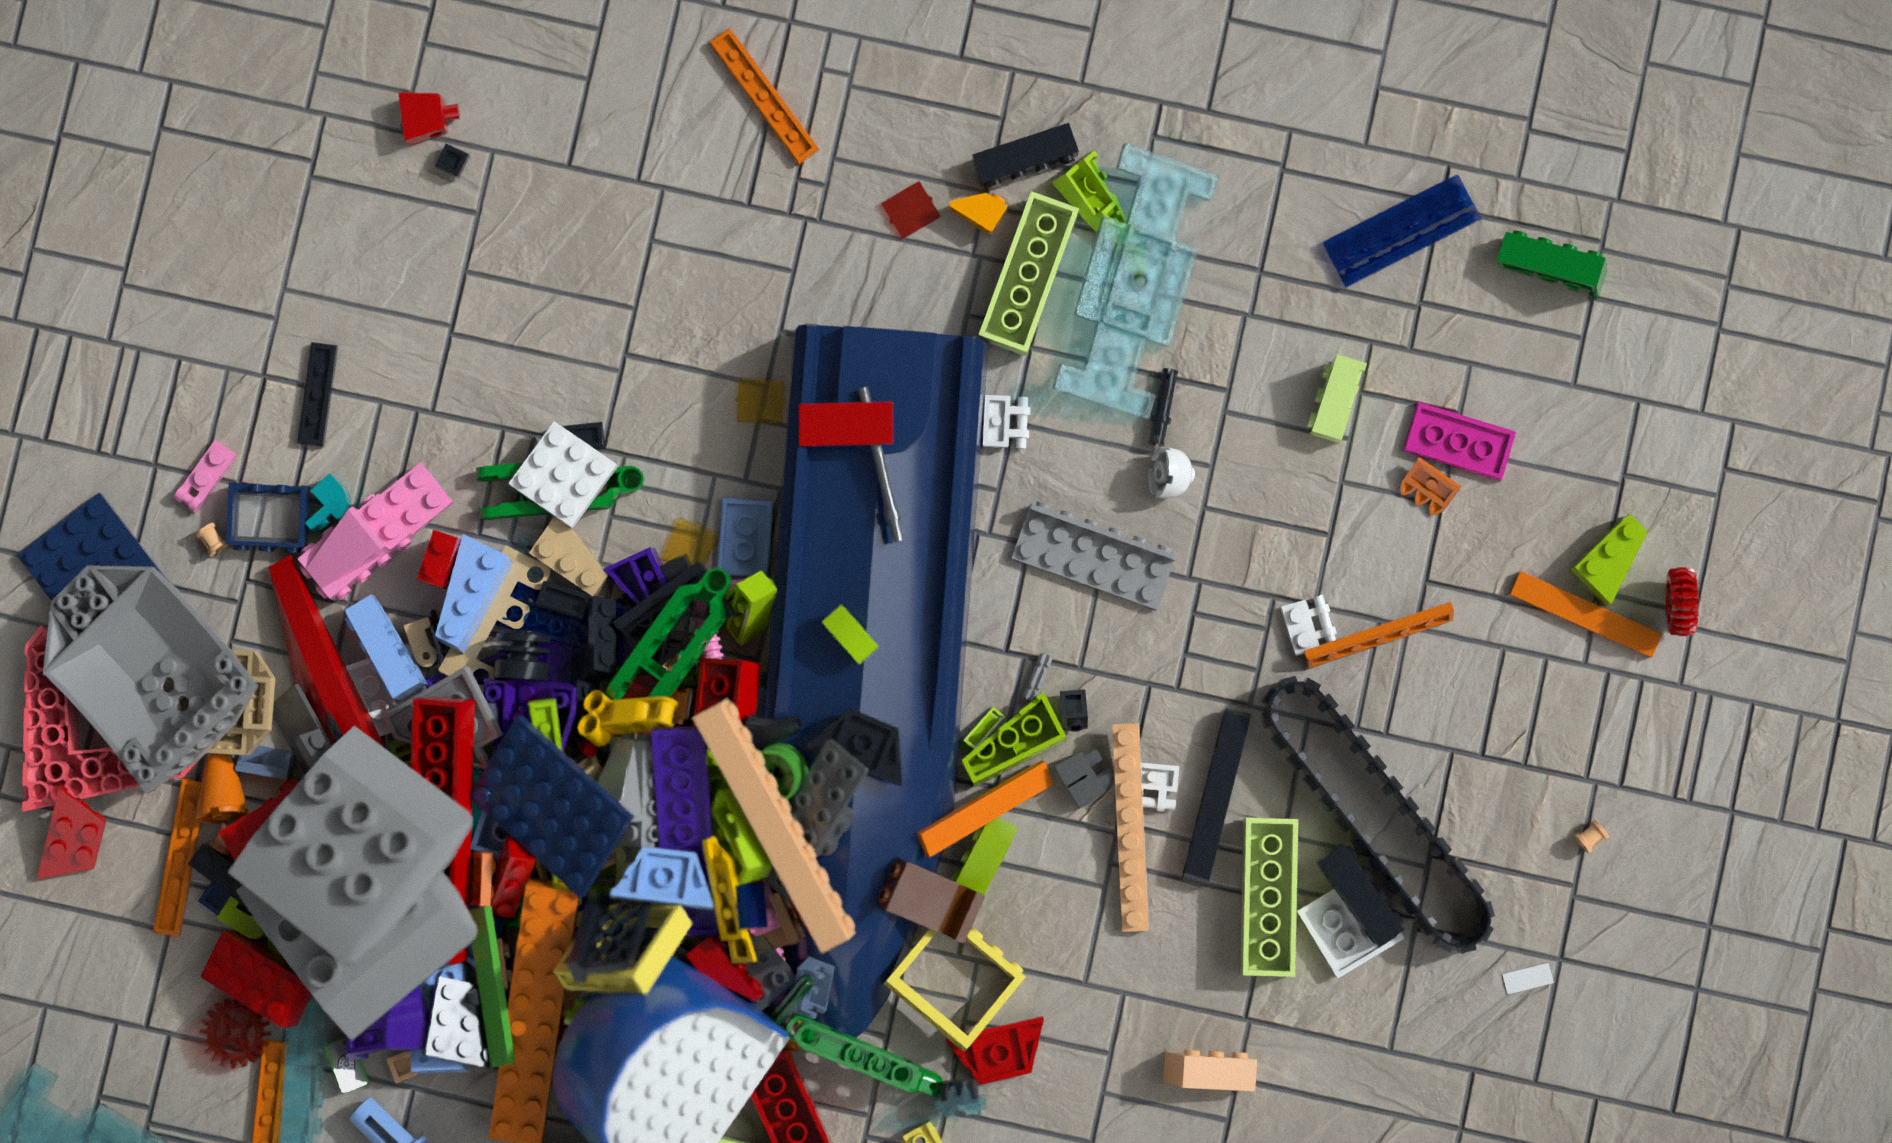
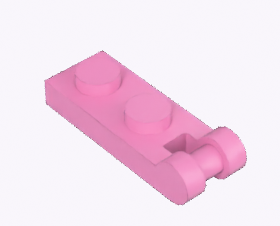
(205, 476)

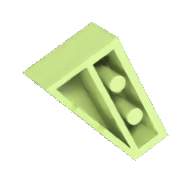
(1336, 398)

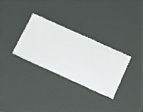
(1528, 978)

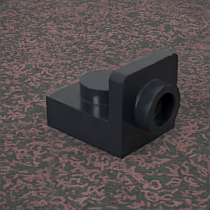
(1074, 710)

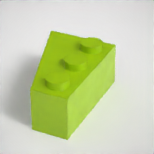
(1610, 559)
(752, 603)
(739, 838)
(986, 856)

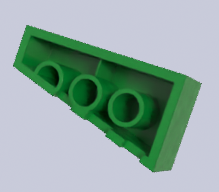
(1553, 262)

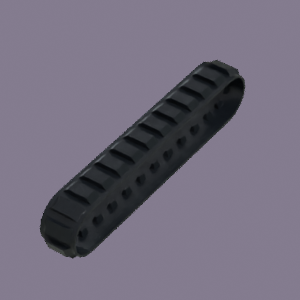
(1408, 806)

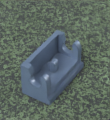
(267, 762)
(818, 996)

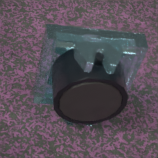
(959, 1096)

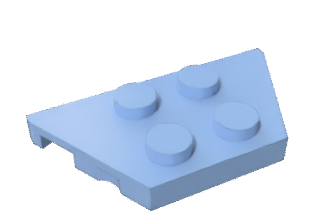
(665, 878)

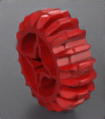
(1681, 601)

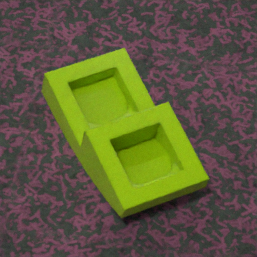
(850, 634)

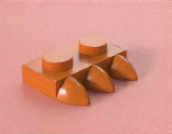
(1429, 485)
(480, 878)

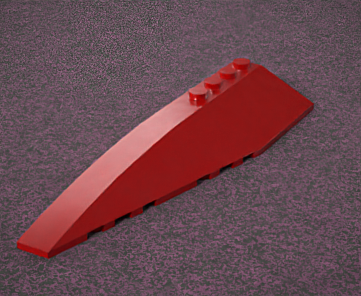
(315, 657)

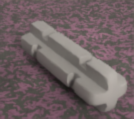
(1037, 677)

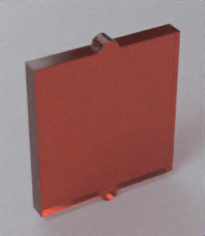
(911, 210)

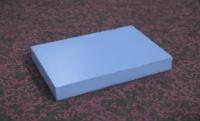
(745, 536)

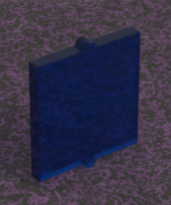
(751, 906)

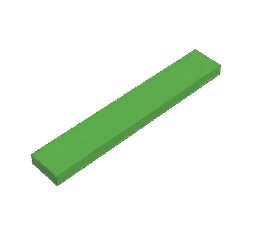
(492, 989)

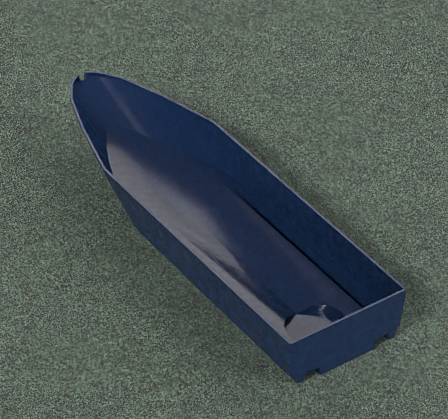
(902, 593)

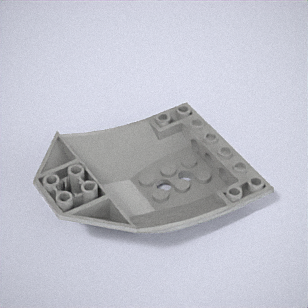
(115, 645)

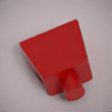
(425, 116)

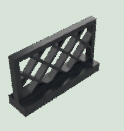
(656, 602)
(591, 933)

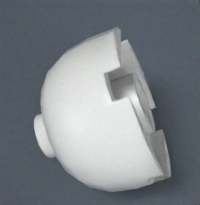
(1170, 474)

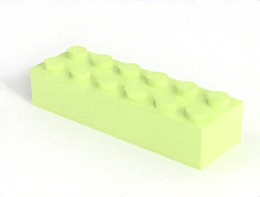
(1028, 273)
(1269, 897)

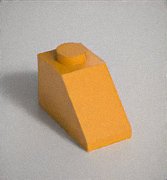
(980, 210)

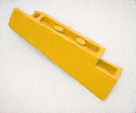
(723, 881)

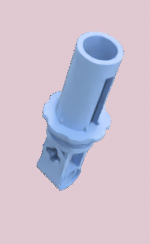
(371, 1109)

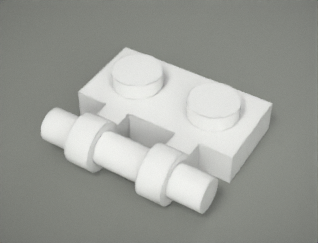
(997, 419)
(1300, 625)
(1159, 778)

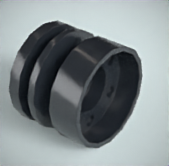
(522, 655)

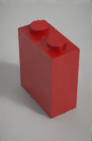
(439, 560)

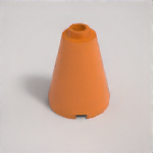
(220, 791)

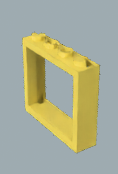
(639, 980)
(931, 1014)

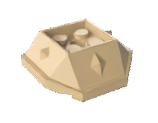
(256, 718)

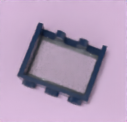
(267, 517)

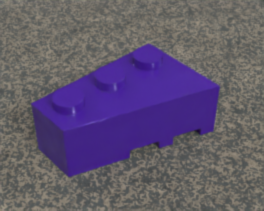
(639, 575)

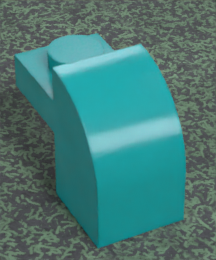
(335, 501)

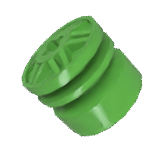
(791, 765)

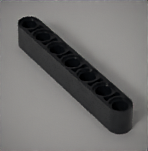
(1216, 797)

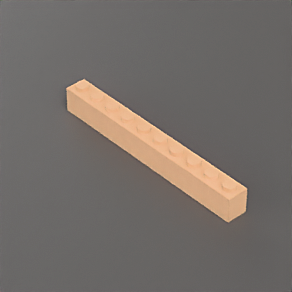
(774, 825)

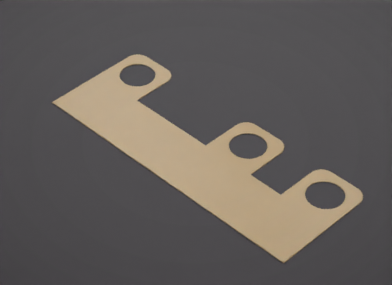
(518, 572)

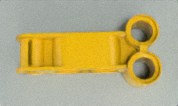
(623, 716)

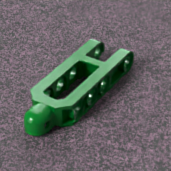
(623, 480)
(711, 592)
(862, 1056)

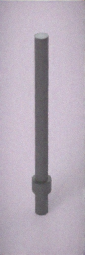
(891, 514)

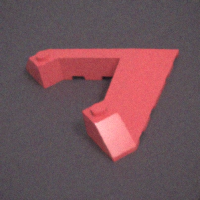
(53, 742)

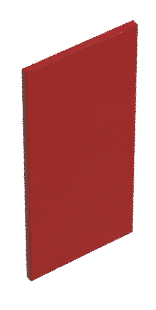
(846, 424)

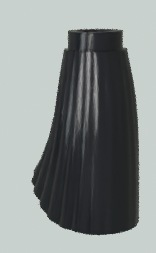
(771, 731)

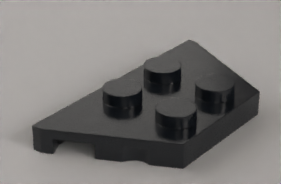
(868, 741)

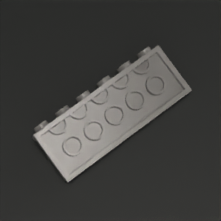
(1094, 555)

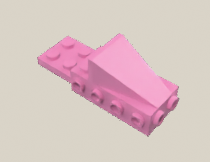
(373, 533)

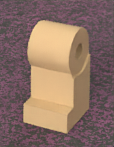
(421, 642)

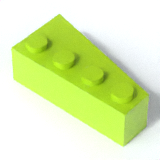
(1016, 742)

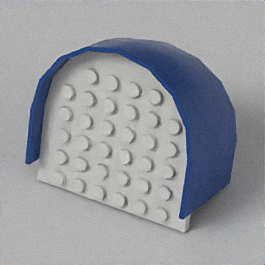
(663, 1060)

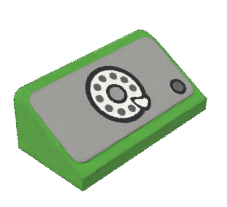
(348, 1073)

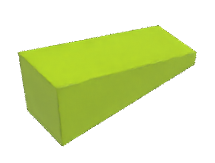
(982, 730)

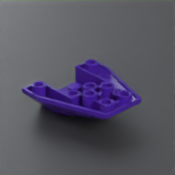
(512, 696)
(398, 1029)

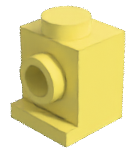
(924, 1130)

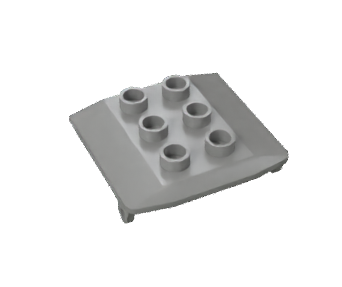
(353, 847)
(362, 993)

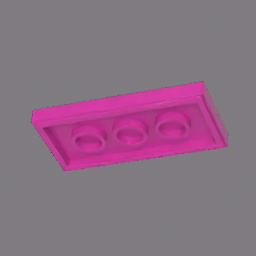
(1459, 441)

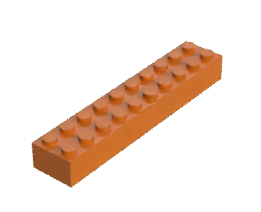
(534, 1012)

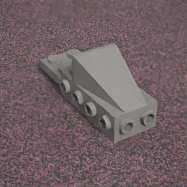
(630, 781)

